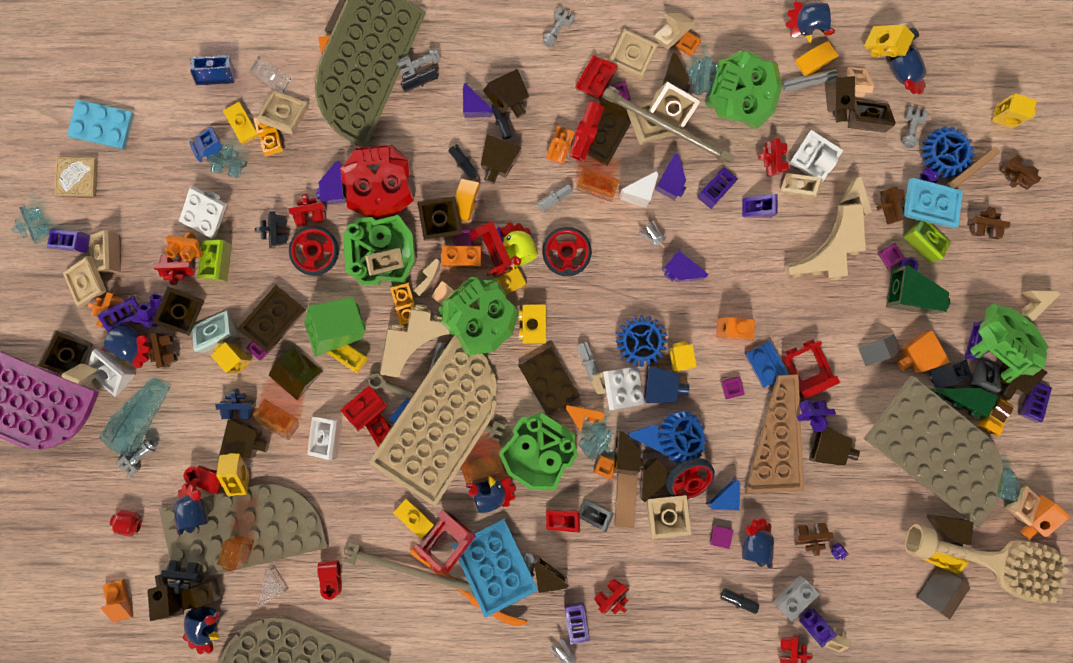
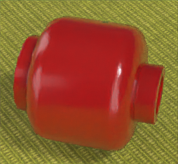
(126, 523)

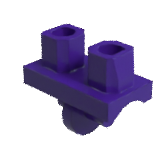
(146, 312)
(816, 413)
(817, 627)

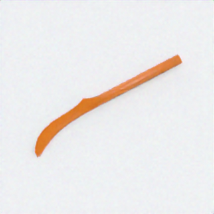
(508, 619)

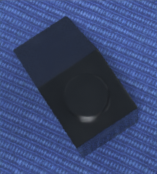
(950, 374)

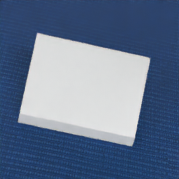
(640, 191)
(110, 371)
(324, 438)

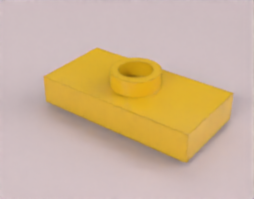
(240, 123)
(511, 281)
(349, 357)
(413, 518)
(948, 562)

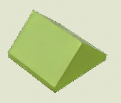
(928, 241)
(215, 261)

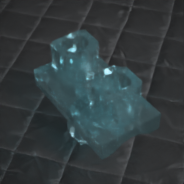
(700, 75)
(218, 161)
(29, 216)
(598, 442)

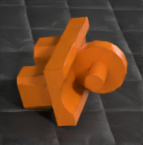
(560, 145)
(185, 246)
(109, 301)

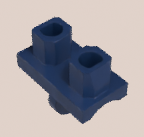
(245, 406)

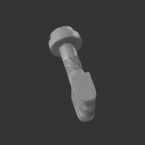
(550, 39)
(411, 65)
(910, 140)
(148, 446)

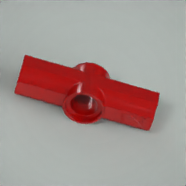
(586, 131)

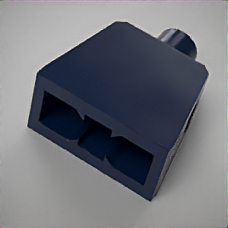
(663, 386)

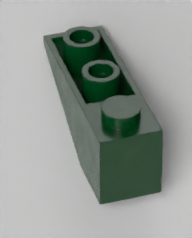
(975, 400)

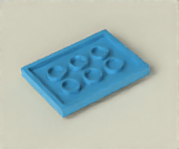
(496, 569)

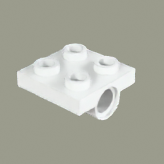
(816, 156)
(203, 211)
(623, 388)

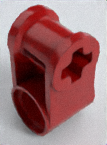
(206, 478)
(329, 576)

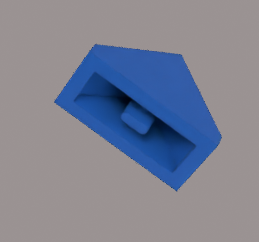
(648, 436)
(727, 498)

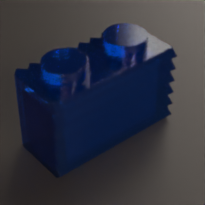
(212, 70)

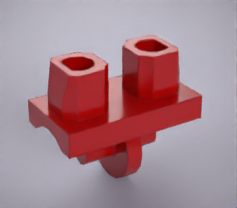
(772, 157)
(299, 213)
(174, 270)
(606, 603)
(792, 645)

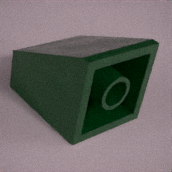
(915, 292)

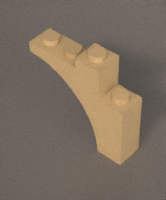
(845, 239)
(403, 342)

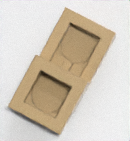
(431, 273)

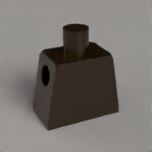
(508, 93)
(840, 96)
(498, 158)
(1021, 385)
(242, 440)
(833, 448)
(163, 601)

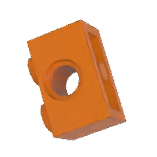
(462, 256)

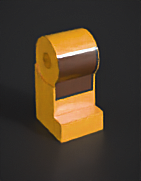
(997, 418)

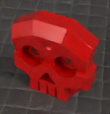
(379, 197)

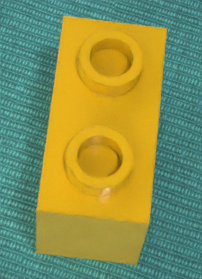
(889, 40)
(1014, 110)
(538, 313)
(682, 356)
(230, 357)
(233, 474)

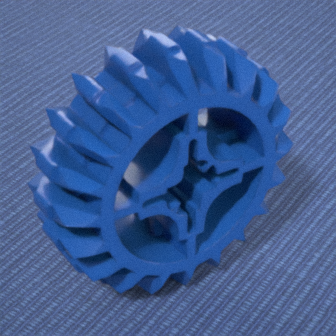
(942, 138)
(633, 335)
(682, 441)

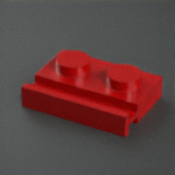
(596, 77)
(364, 408)

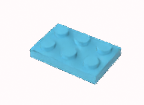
(100, 124)
(933, 203)

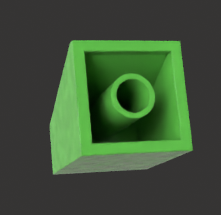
(333, 325)

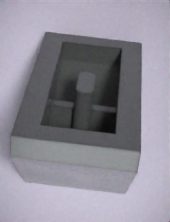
(880, 350)
(986, 376)
(596, 515)

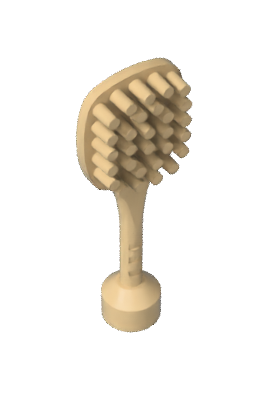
(1021, 567)

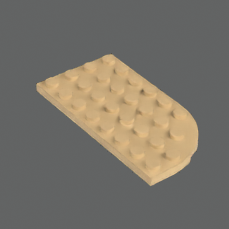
(439, 424)

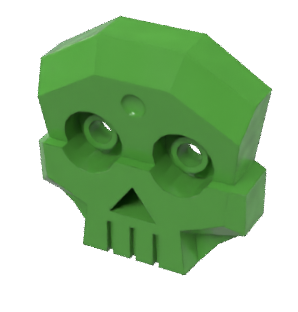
(735, 85)
(365, 234)
(489, 327)
(1012, 341)
(530, 465)

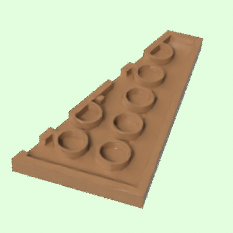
(779, 450)

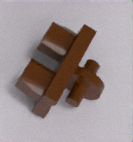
(1020, 174)
(891, 204)
(989, 221)
(159, 351)
(821, 535)

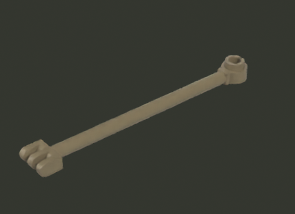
(611, 94)
(492, 430)
(356, 554)

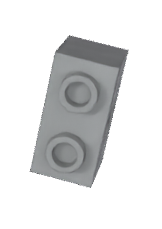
(796, 598)

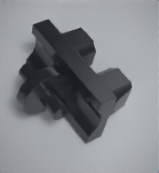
(274, 221)
(173, 572)

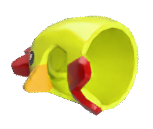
(518, 244)

